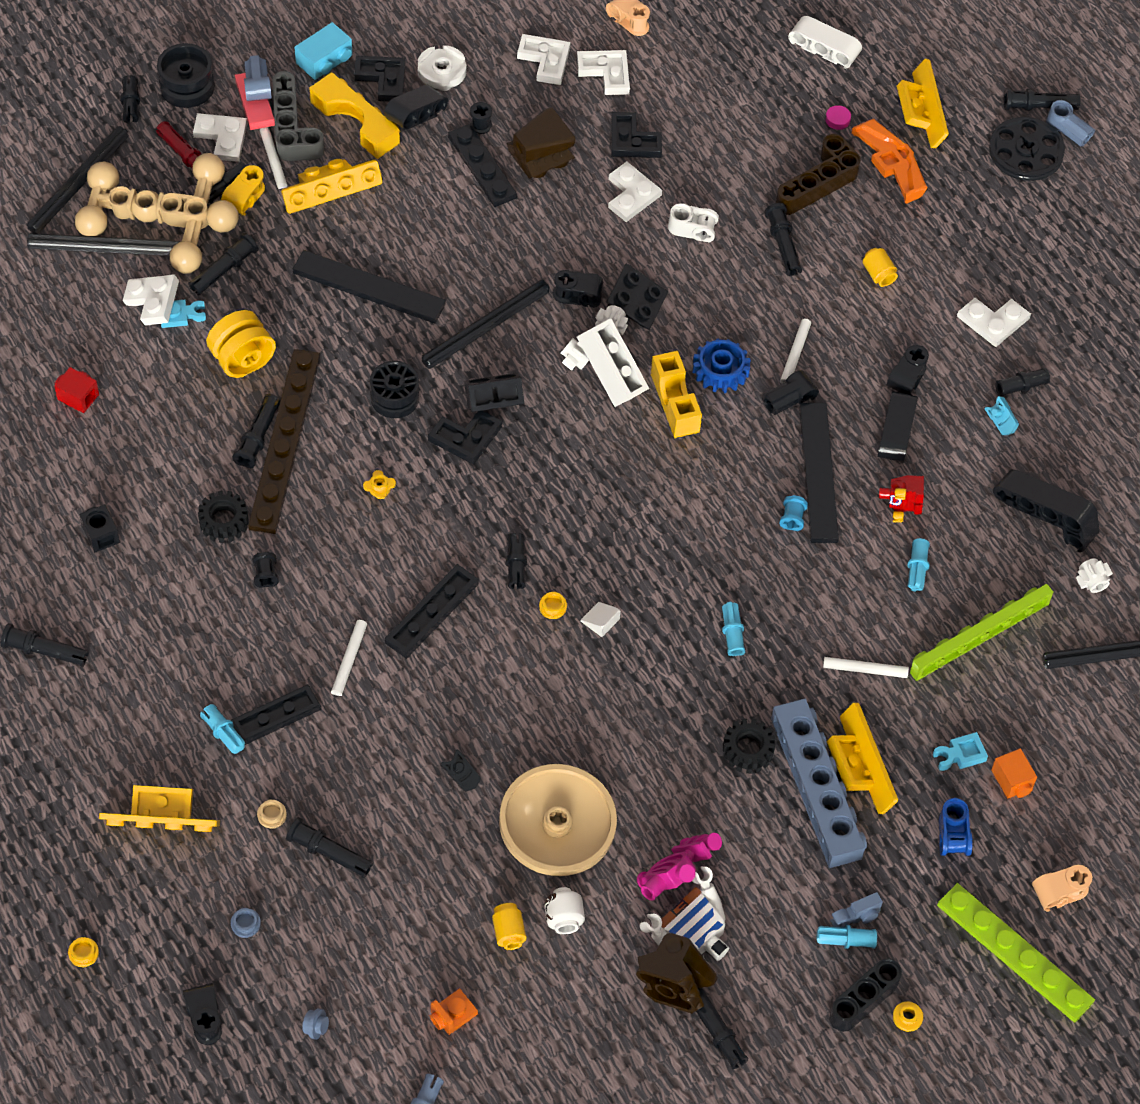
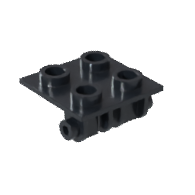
(637, 296)

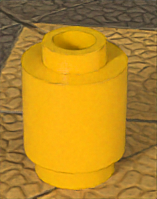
(880, 267)
(509, 926)

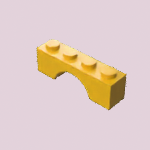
(335, 97)

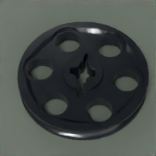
(1023, 156)

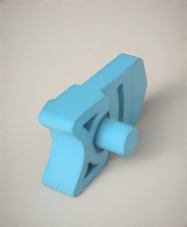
(1002, 416)

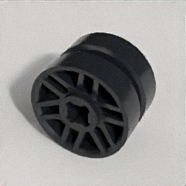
(394, 389)

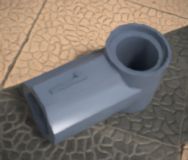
(256, 81)
(1065, 121)

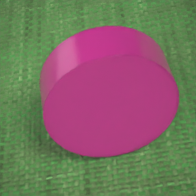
(838, 117)

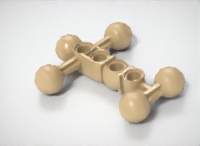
(185, 255)

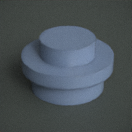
(245, 923)
(315, 1023)

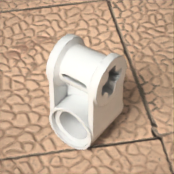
(691, 222)

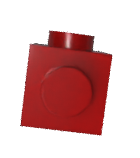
(76, 389)

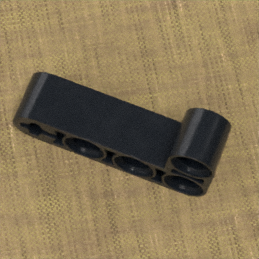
(1051, 504)

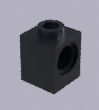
(99, 537)

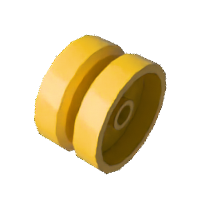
(240, 343)

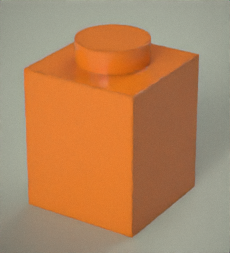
(1014, 774)

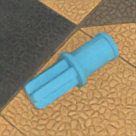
(918, 564)
(733, 629)
(223, 729)
(847, 936)

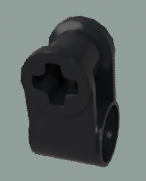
(580, 288)
(909, 370)
(203, 1010)

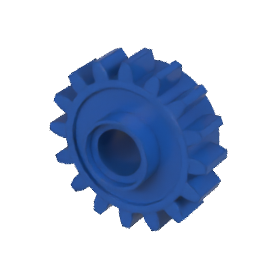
(721, 365)

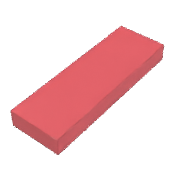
(258, 111)

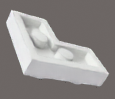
(549, 52)
(610, 65)
(226, 130)
(636, 194)
(155, 294)
(994, 326)

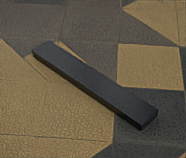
(369, 286)
(818, 473)

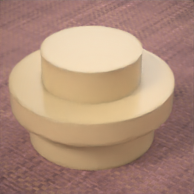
(271, 814)

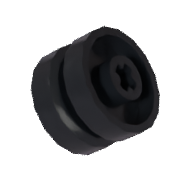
(185, 75)

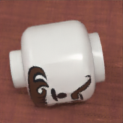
(564, 910)

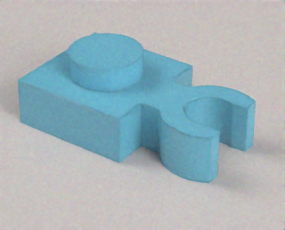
(181, 313)
(964, 750)

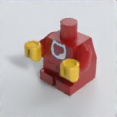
(904, 495)

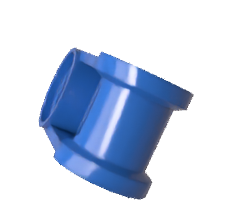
(955, 833)

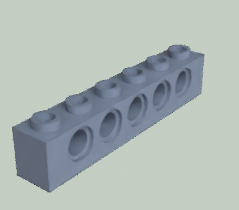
(836, 848)

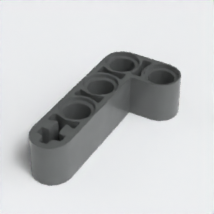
(291, 141)

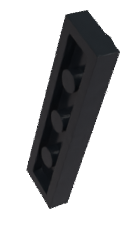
(482, 165)
(431, 611)

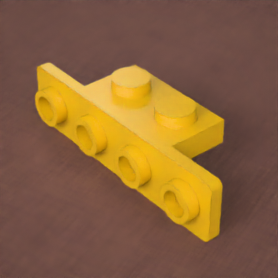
(922, 103)
(329, 183)
(860, 760)
(161, 805)

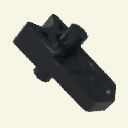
(461, 772)

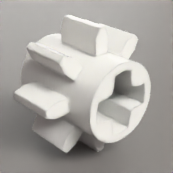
(617, 316)
(574, 355)
(1094, 575)

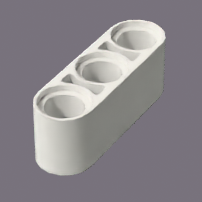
(826, 41)

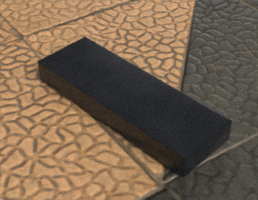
(276, 714)

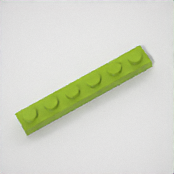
(988, 627)
(1016, 953)

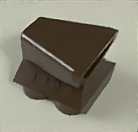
(542, 144)
(675, 974)

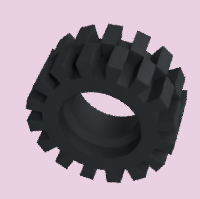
(219, 503)
(753, 731)

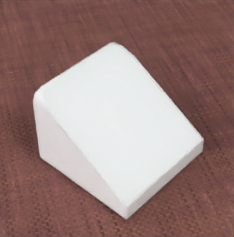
(601, 618)

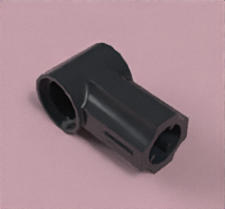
(795, 390)

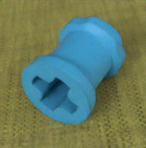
(793, 513)

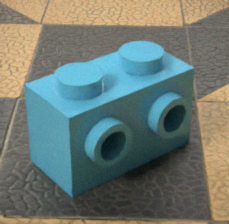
(323, 51)

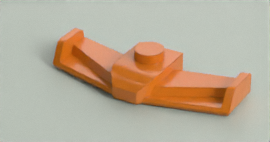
(893, 158)

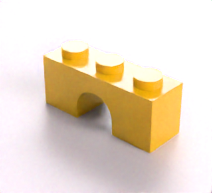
(679, 406)

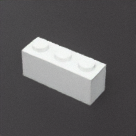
(612, 362)

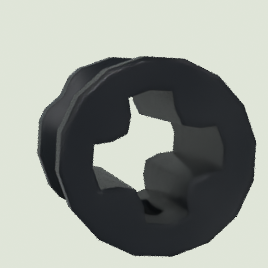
(481, 114)
(265, 569)

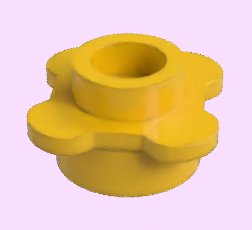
(379, 491)

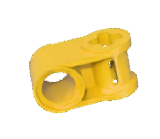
(245, 188)

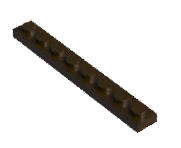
(284, 442)

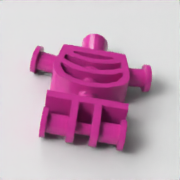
(678, 867)

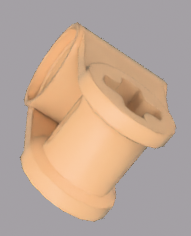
(630, 15)
(1059, 889)

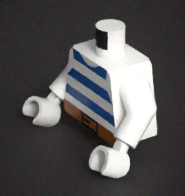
(694, 917)

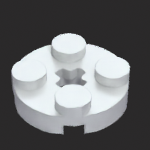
(442, 78)

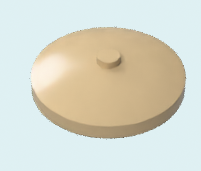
(557, 820)

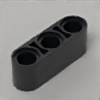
(415, 107)
(897, 426)
(871, 983)

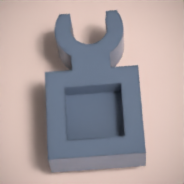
(860, 910)

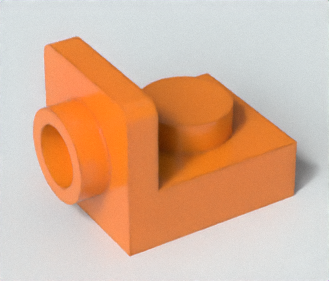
(452, 1012)

